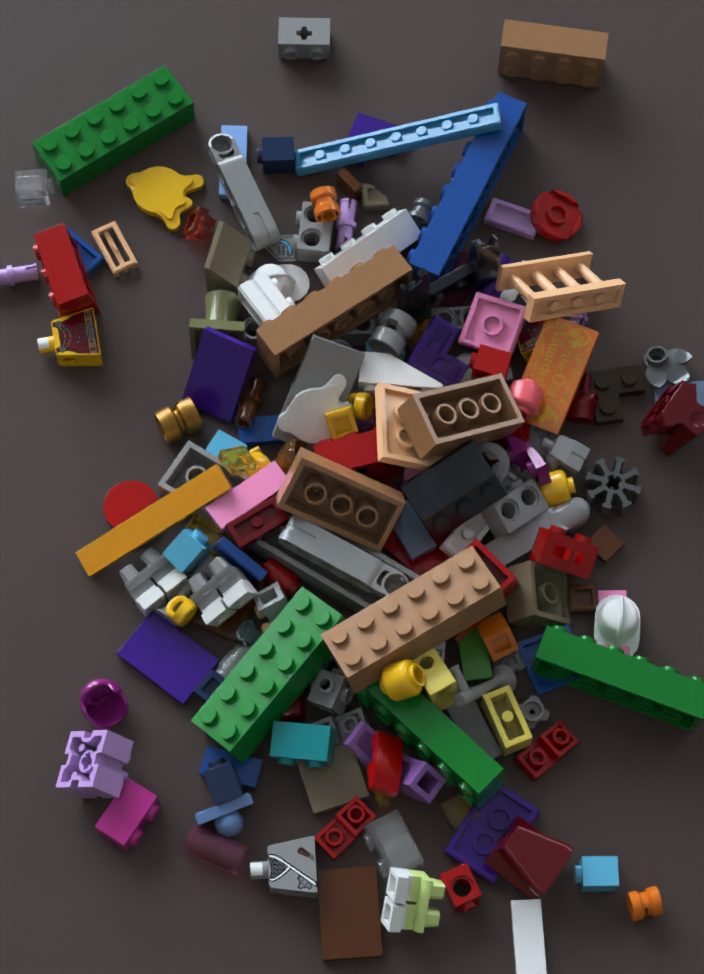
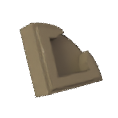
(373, 199)

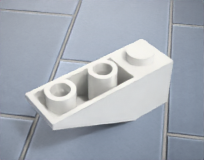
(391, 370)

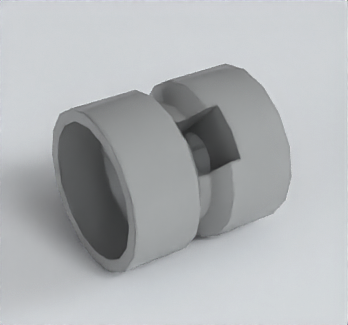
(392, 333)

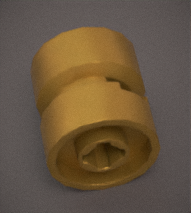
(179, 420)

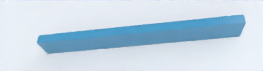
(398, 139)

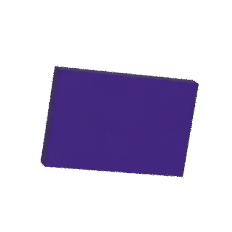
(219, 374)
(167, 657)
(477, 838)

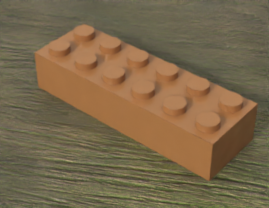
(333, 310)
(414, 618)

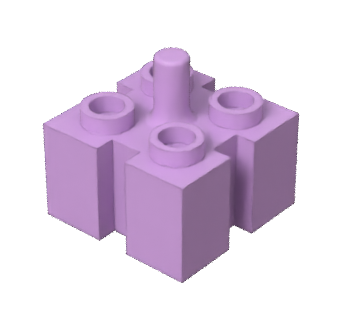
(95, 764)

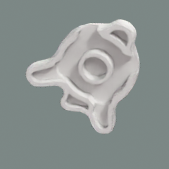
(306, 411)

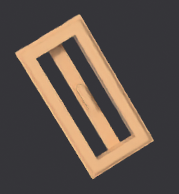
(123, 266)

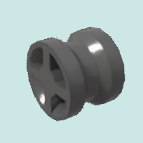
(421, 212)

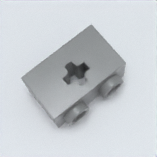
(304, 38)

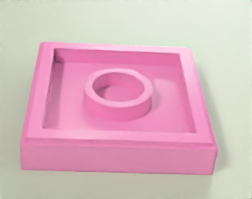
(492, 323)

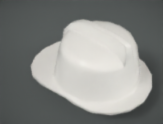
(290, 277)
(617, 622)

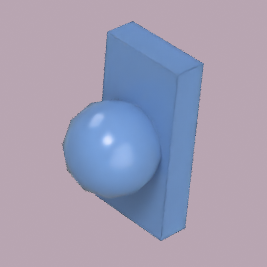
(227, 818)

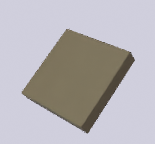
(334, 783)

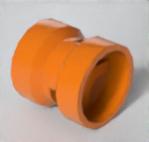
(325, 204)
(644, 903)

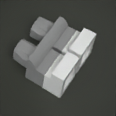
(153, 583)
(222, 593)

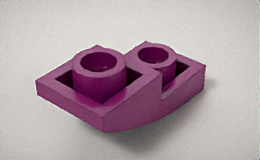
(527, 459)

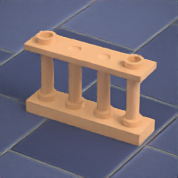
(564, 301)

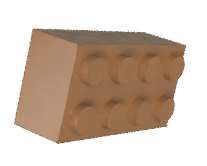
(552, 53)
(454, 414)
(340, 499)

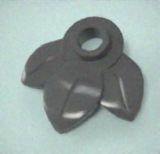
(666, 366)

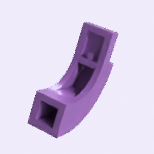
(418, 777)

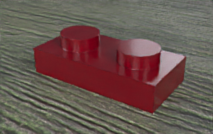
(257, 523)

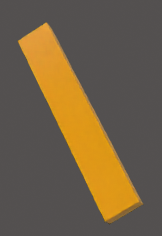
(154, 520)

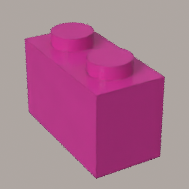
(128, 815)

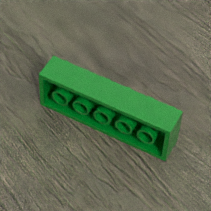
(114, 130)
(269, 676)
(620, 678)
(438, 743)

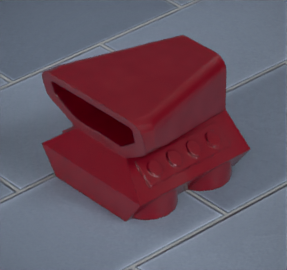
(675, 416)
(528, 858)

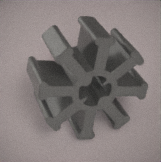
(624, 483)

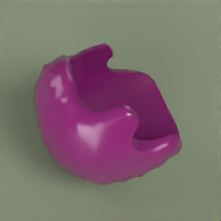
(103, 703)

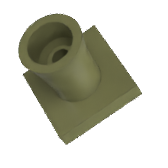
(221, 314)

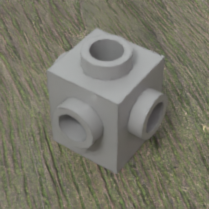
(330, 692)

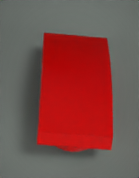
(546, 751)
(386, 766)
(344, 828)

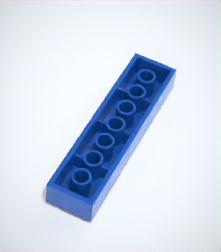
(467, 192)

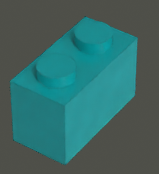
(302, 743)

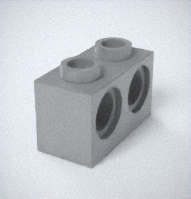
(311, 232)
(515, 511)

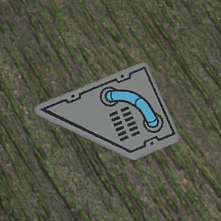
(283, 250)

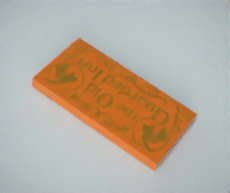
(558, 369)

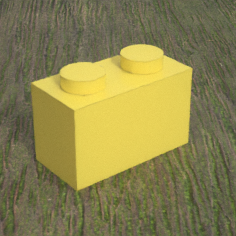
(506, 720)

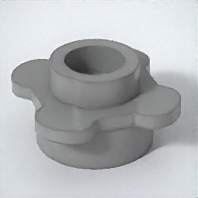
(535, 704)

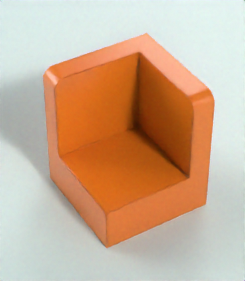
(497, 636)

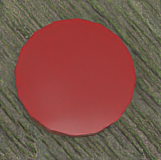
(556, 215)
(126, 501)

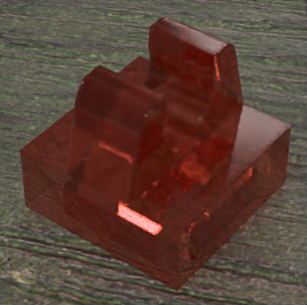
(196, 224)

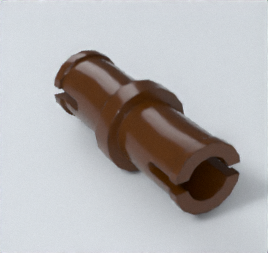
(250, 403)

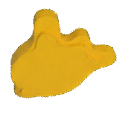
(163, 193)

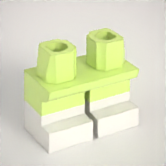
(409, 900)

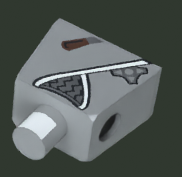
(289, 868)

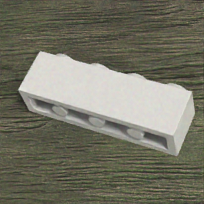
(395, 229)

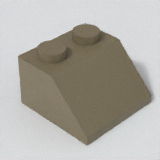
(228, 259)
(540, 596)

